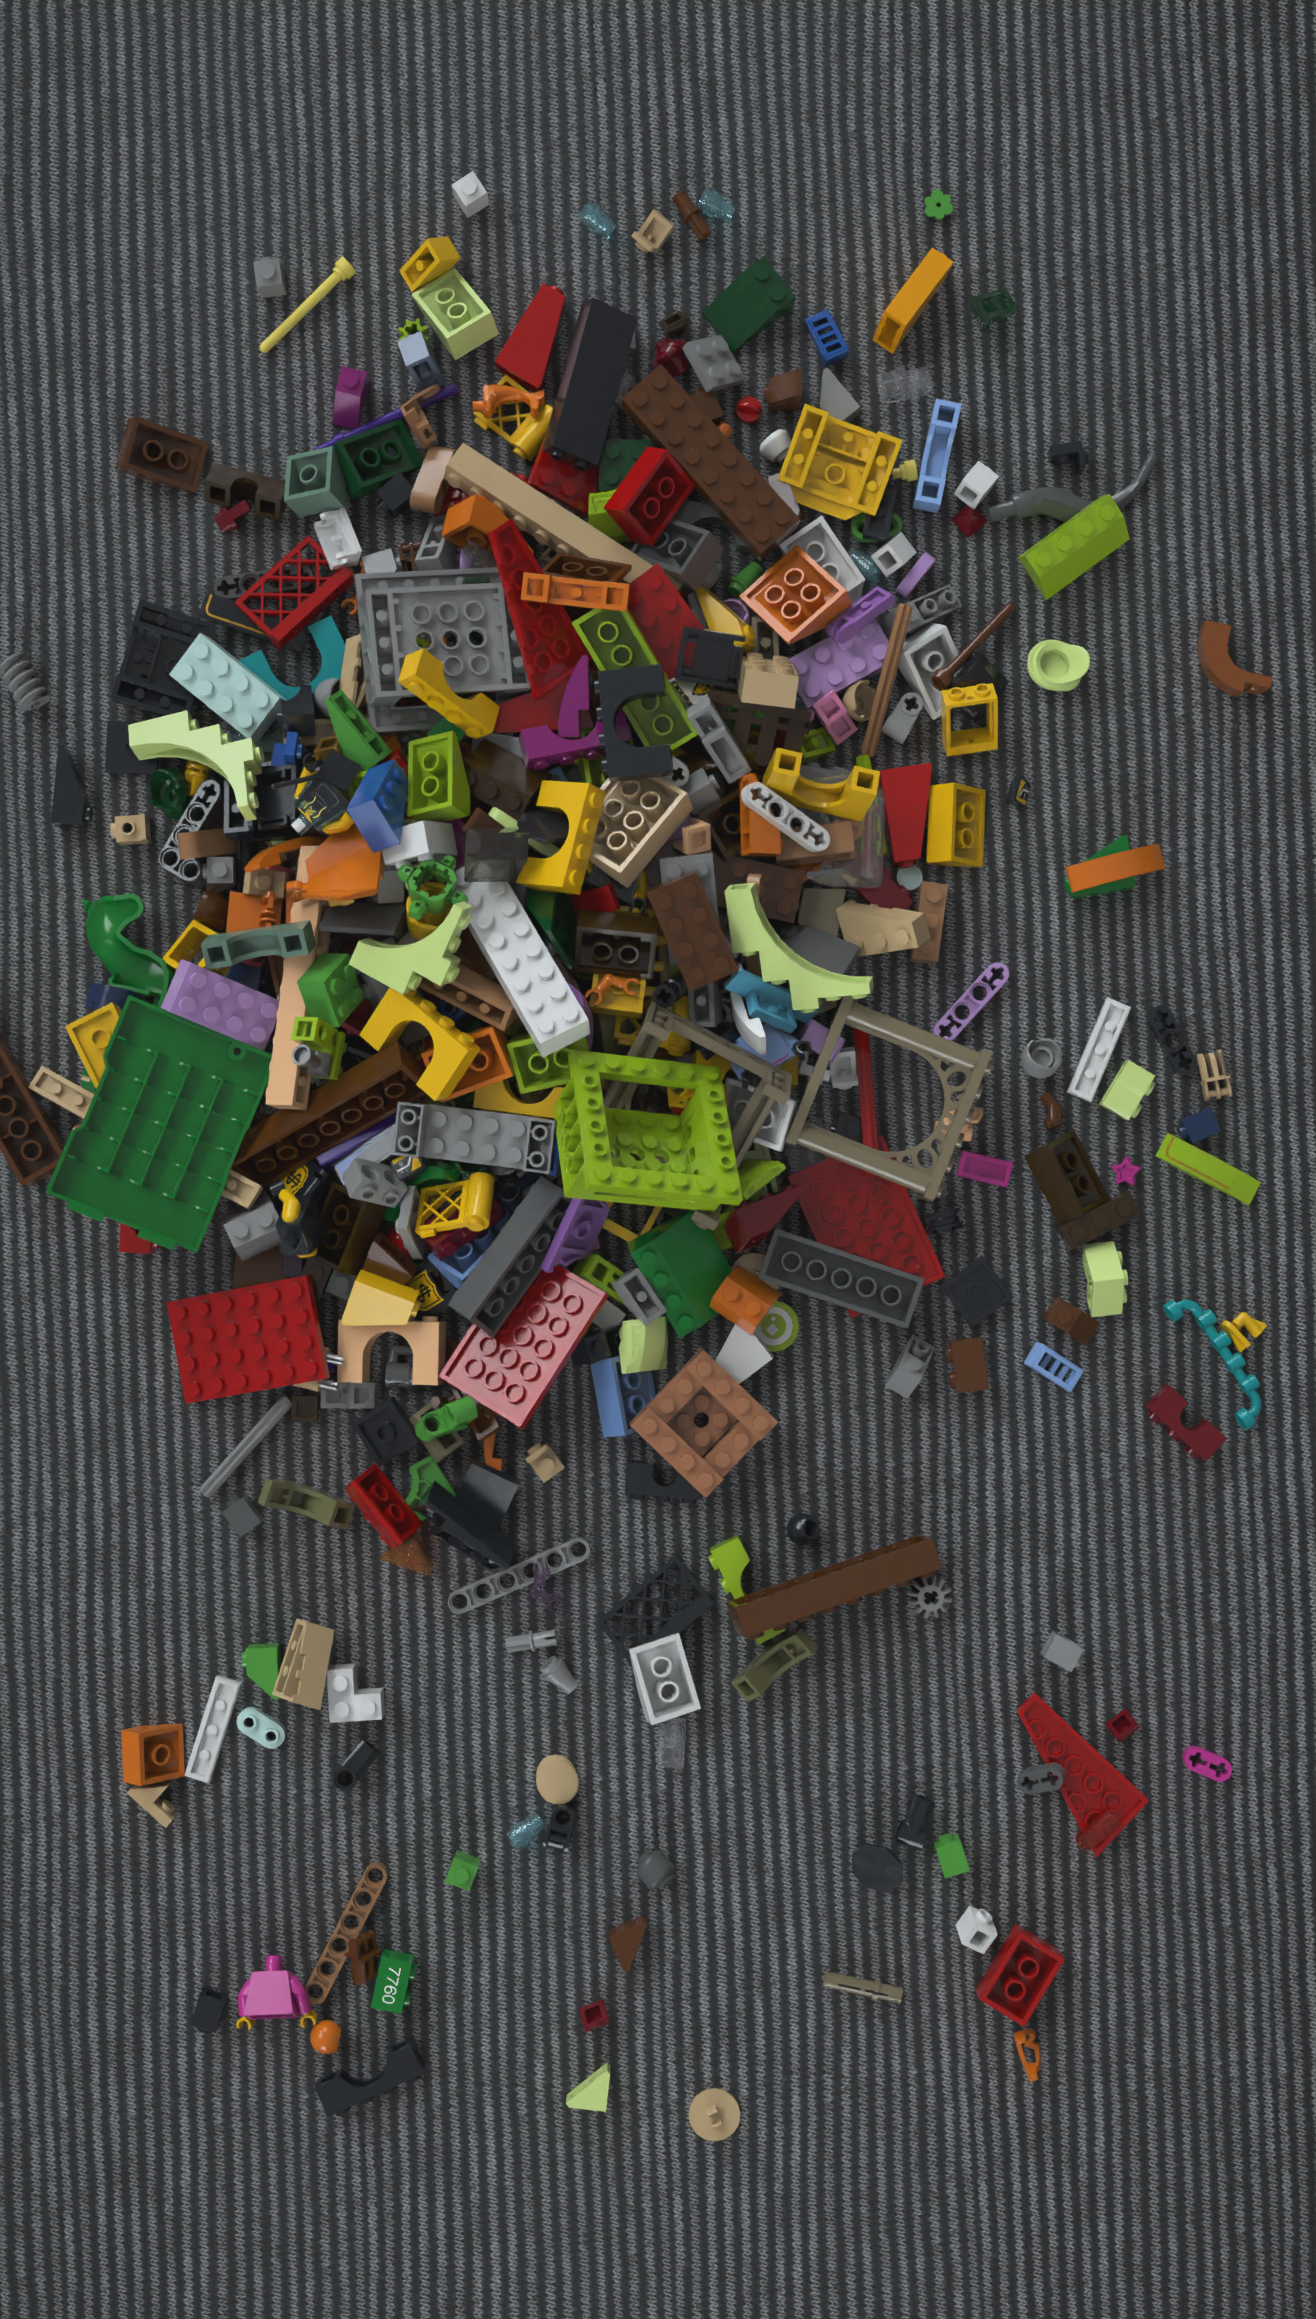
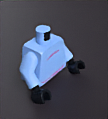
(779, 1047)

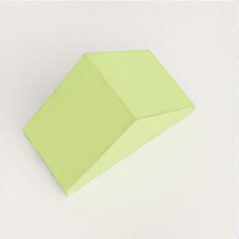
(592, 2092)

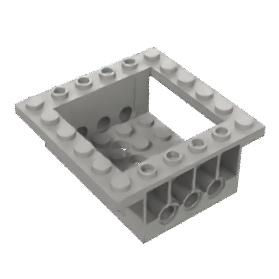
(434, 602)

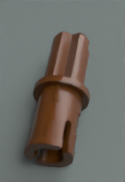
(691, 215)

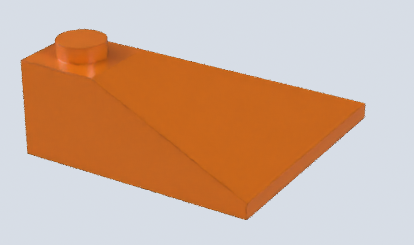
(796, 597)

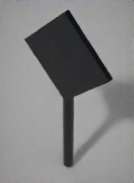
(335, 770)

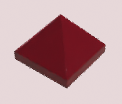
(969, 520)
(1122, 1725)
(594, 2015)

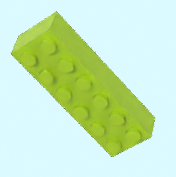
(618, 644)

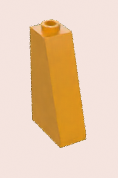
(912, 300)

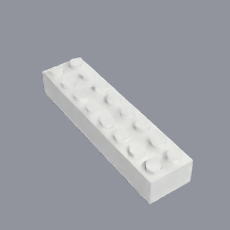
(523, 965)

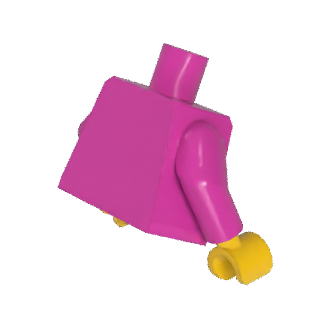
(273, 1995)

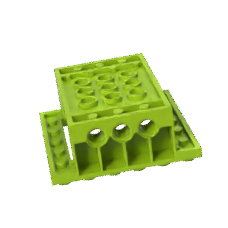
(695, 1145)

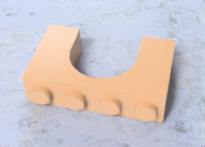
(425, 1338)

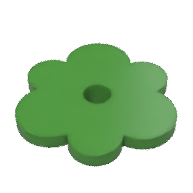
(941, 200)

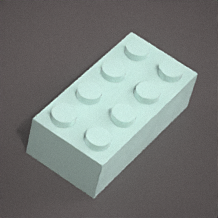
(228, 687)

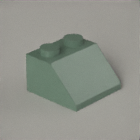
(314, 482)

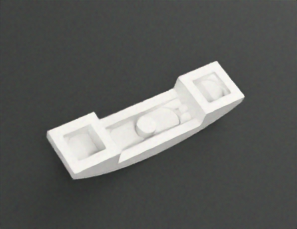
(749, 1029)

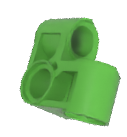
(447, 1419)

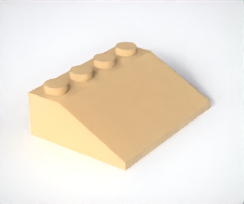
(636, 824)

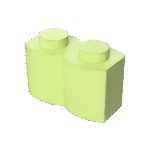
(1127, 1090)

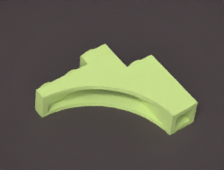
(403, 964)

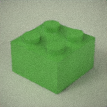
(331, 988)

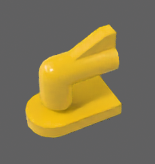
(1232, 1329)

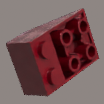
(754, 1221)

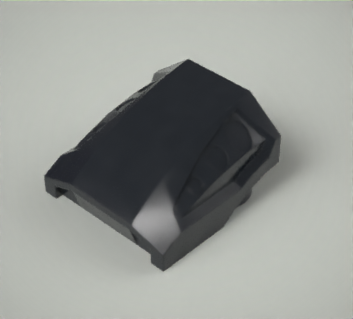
(974, 672)

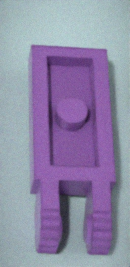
(859, 614)

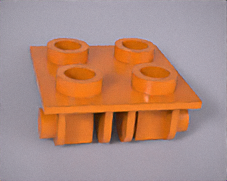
(253, 911)

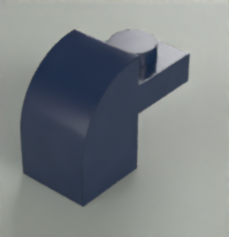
(102, 995)

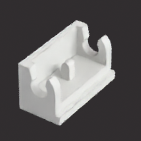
(338, 539)

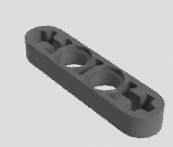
(242, 578)

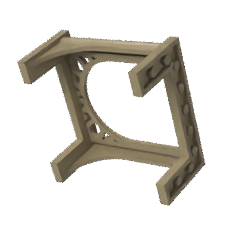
(965, 1060)
(773, 1086)

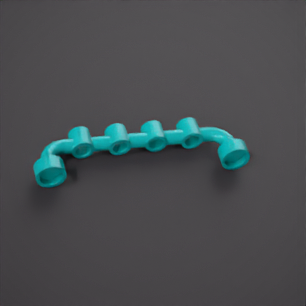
(1233, 1362)

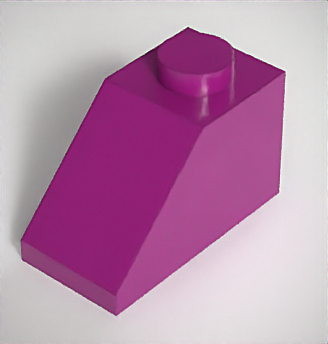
(350, 397)

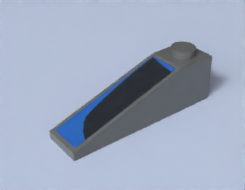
(377, 1149)

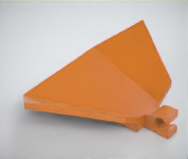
(340, 870)

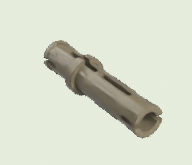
(863, 1987)

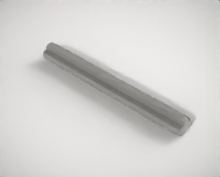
(246, 1446)

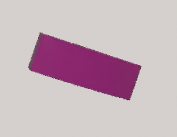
(575, 699)

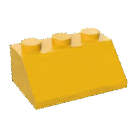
(955, 825)

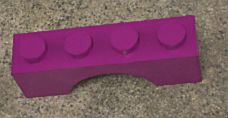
(543, 747)

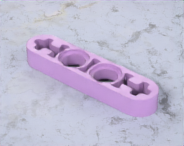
(970, 1002)

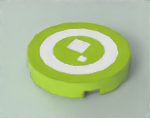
(779, 1327)

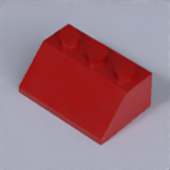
(383, 1506)

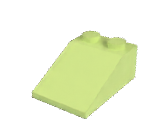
(456, 313)

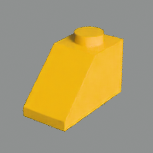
(429, 262)

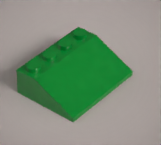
(682, 1269)

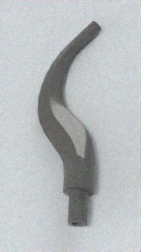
(1059, 502)

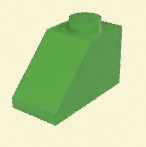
(263, 1665)

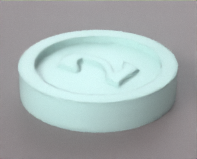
(909, 878)

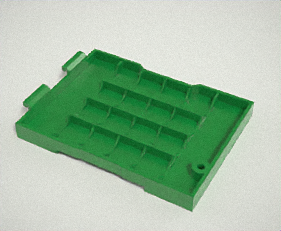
(161, 1126)

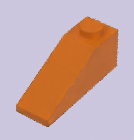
(757, 835)

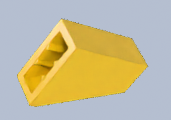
(379, 1302)

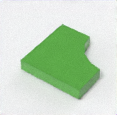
(423, 1476)

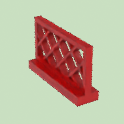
(309, 608)

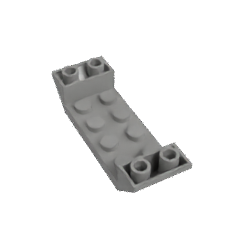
(474, 1136)

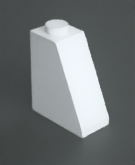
(743, 1354)

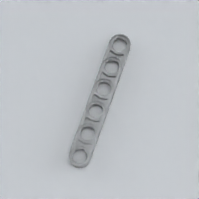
(517, 1571)

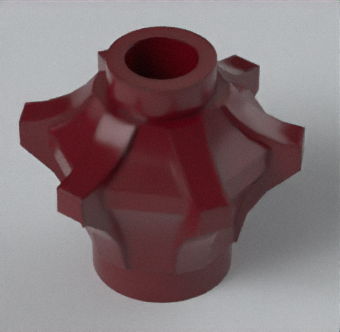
(671, 356)

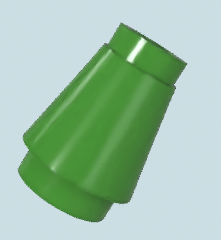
(744, 579)

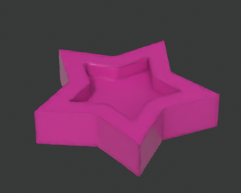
(1126, 1171)

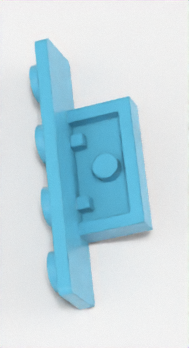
(767, 1001)

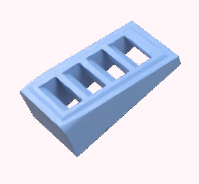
(1038, 1362)

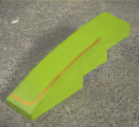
(1208, 1169)

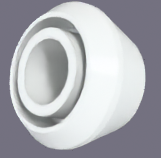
(776, 446)

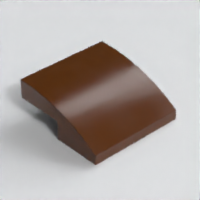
(259, 1269)

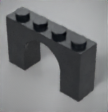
(615, 691)

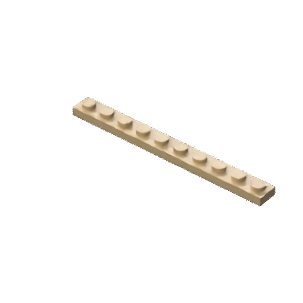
(77, 1101)

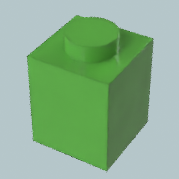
(951, 1855)
(462, 1870)

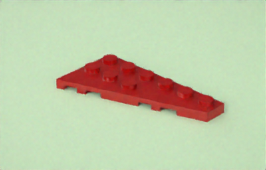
(564, 482)
(543, 630)
(1091, 1780)

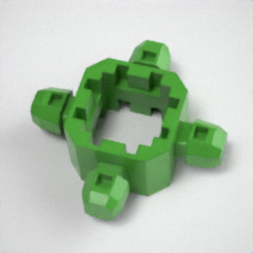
(420, 900)

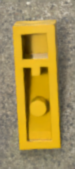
(723, 619)

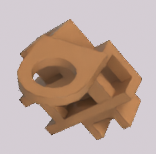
(417, 419)

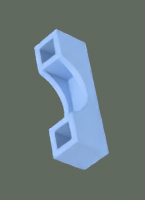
(936, 455)

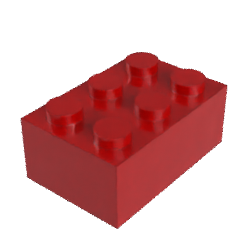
(649, 496)
(1019, 1975)

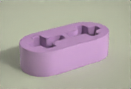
(915, 574)

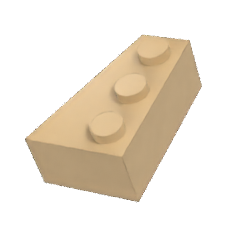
(352, 675)
(881, 928)
(305, 1665)

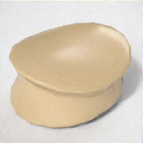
(557, 1779)

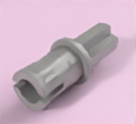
(531, 1641)

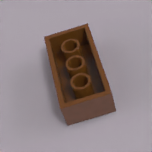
(692, 930)

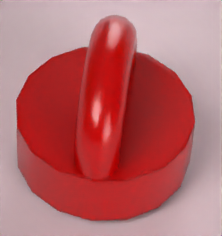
(748, 410)

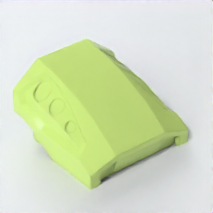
(643, 1346)

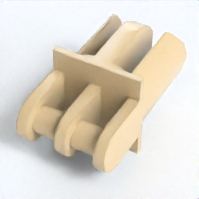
(1216, 1071)

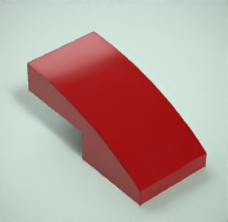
(596, 899)

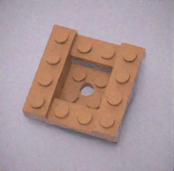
(671, 1430)

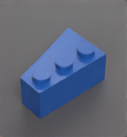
(380, 805)

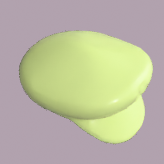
(1057, 665)

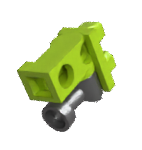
(326, 1051)

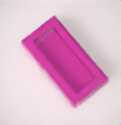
(984, 1168)

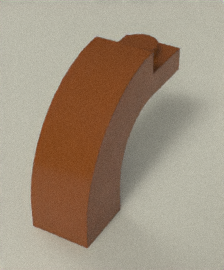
(1218, 666)

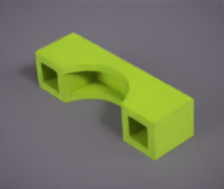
(731, 1560)

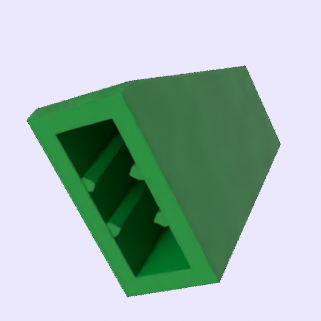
(1119, 845)

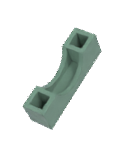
(236, 946)

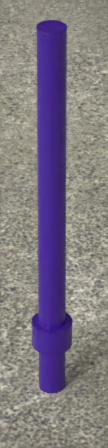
(392, 416)

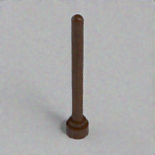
(943, 678)

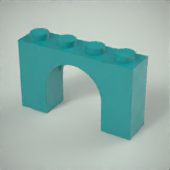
(332, 653)

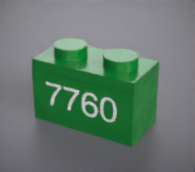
(392, 1981)

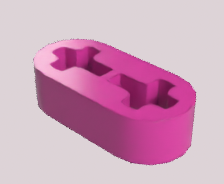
(1209, 1758)

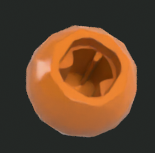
(325, 2036)

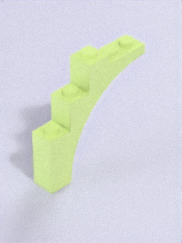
(183, 738)
(778, 962)

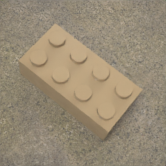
(767, 681)

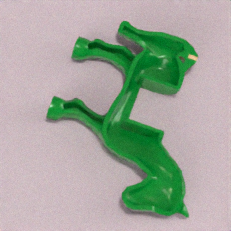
(129, 965)

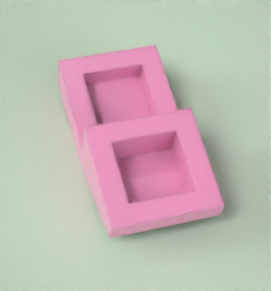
(834, 717)

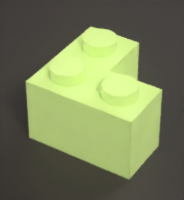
(1104, 1278)

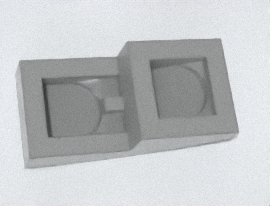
(348, 1396)

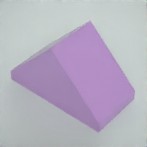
(816, 1035)

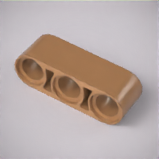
(430, 484)
(205, 844)

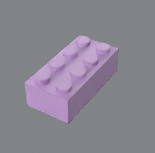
(838, 665)
(221, 1004)

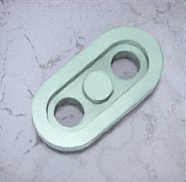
(262, 1725)

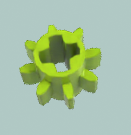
(412, 328)

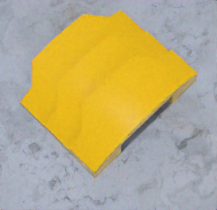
(838, 465)

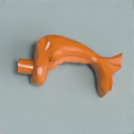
(497, 395)

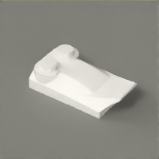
(827, 551)

